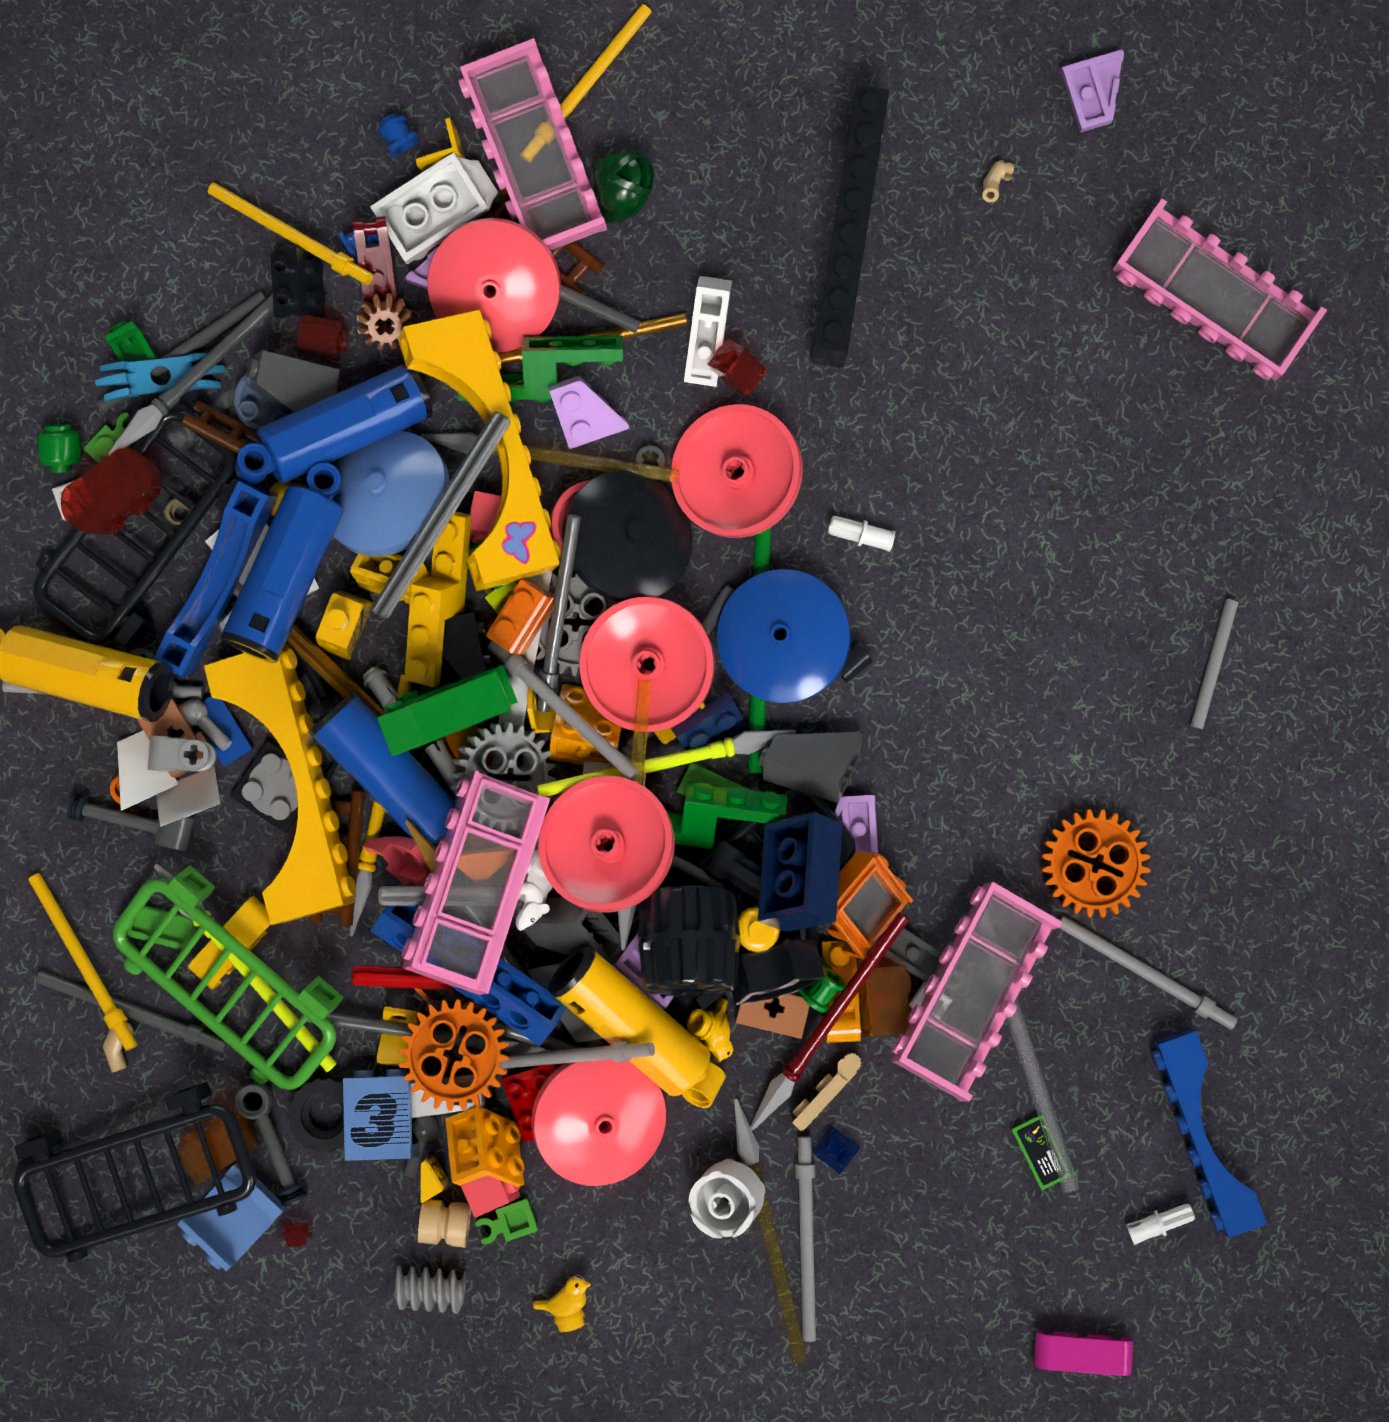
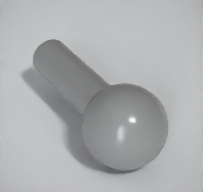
(196, 713)

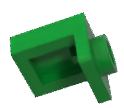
(129, 343)

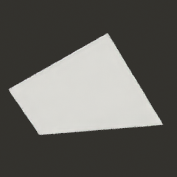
(135, 779)

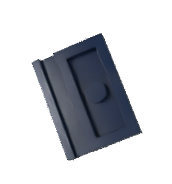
(710, 724)

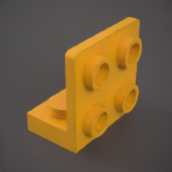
(567, 743)
(483, 1146)

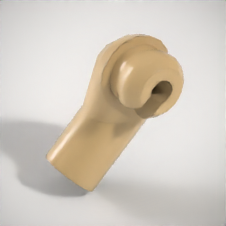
(991, 182)
(113, 1051)

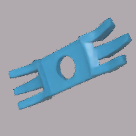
(140, 376)

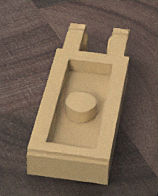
(827, 1089)

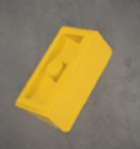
(432, 1178)

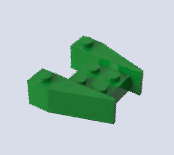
(445, 710)

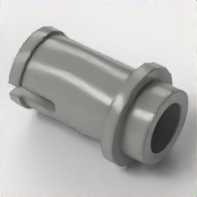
(380, 686)

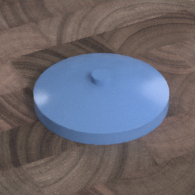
(387, 493)

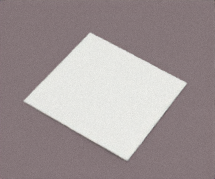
(188, 797)

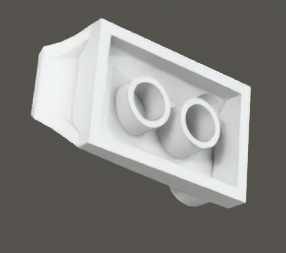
(435, 205)

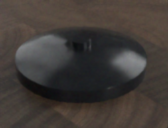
(629, 536)

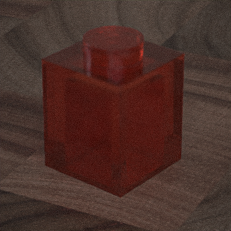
(322, 337)
(737, 367)

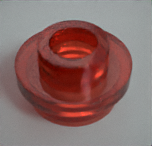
(295, 1235)

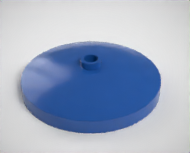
(814, 643)

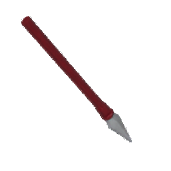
(782, 1085)

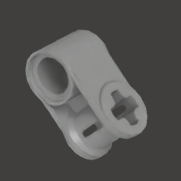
(176, 754)

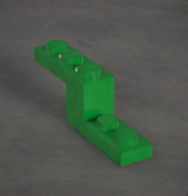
(542, 357)
(707, 802)

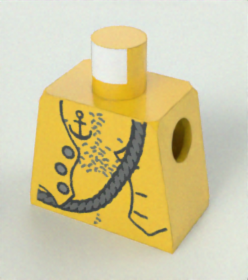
(342, 624)

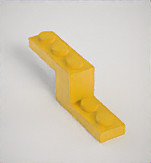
(437, 600)

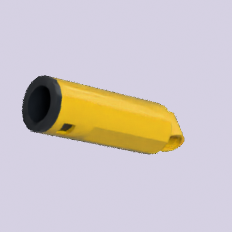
(85, 673)
(625, 1013)

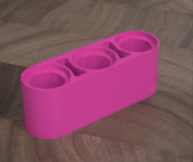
(1083, 1354)

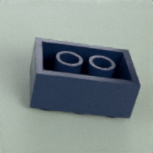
(800, 872)

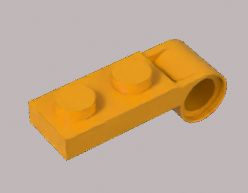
(848, 1025)

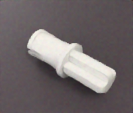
(861, 533)
(1160, 1223)

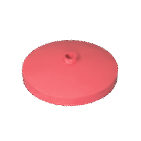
(510, 260)
(714, 453)
(616, 654)
(582, 827)
(578, 1101)

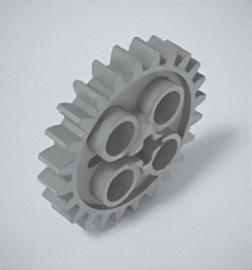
(579, 598)
(506, 745)

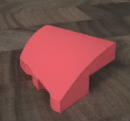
(403, 859)

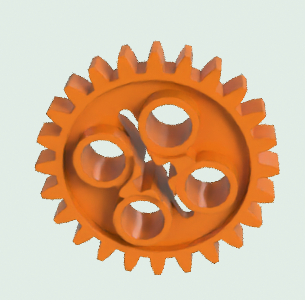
(1105, 835)
(425, 1044)

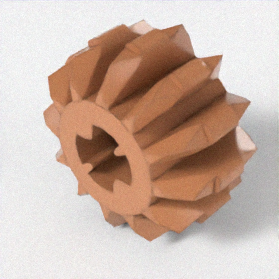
(383, 310)

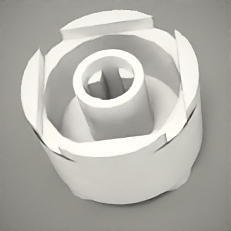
(739, 1186)

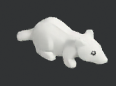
(533, 893)

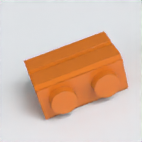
(521, 617)

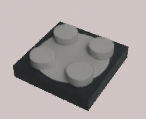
(270, 788)

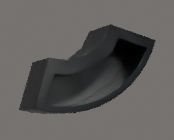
(777, 970)

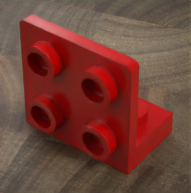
(522, 1092)

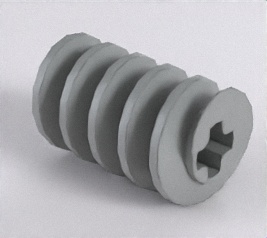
(429, 1290)

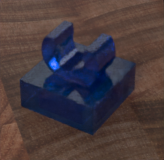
(836, 1150)

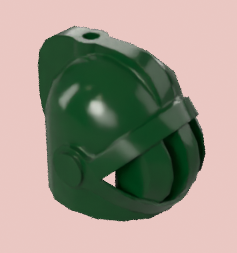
(622, 185)

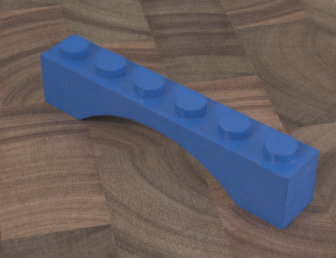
(237, 537)
(1184, 1067)

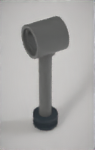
(173, 835)
(291, 1192)

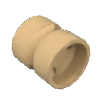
(445, 1223)

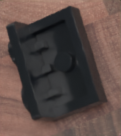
(297, 283)

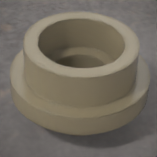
(170, 512)

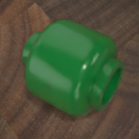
(59, 447)

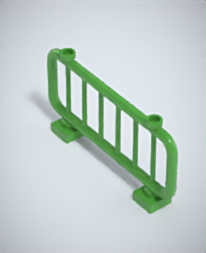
(314, 1002)

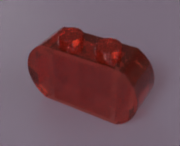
(111, 493)

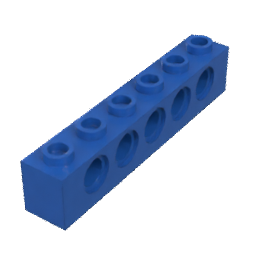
(512, 994)

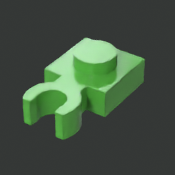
(105, 439)
(513, 1221)

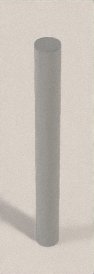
(1214, 664)

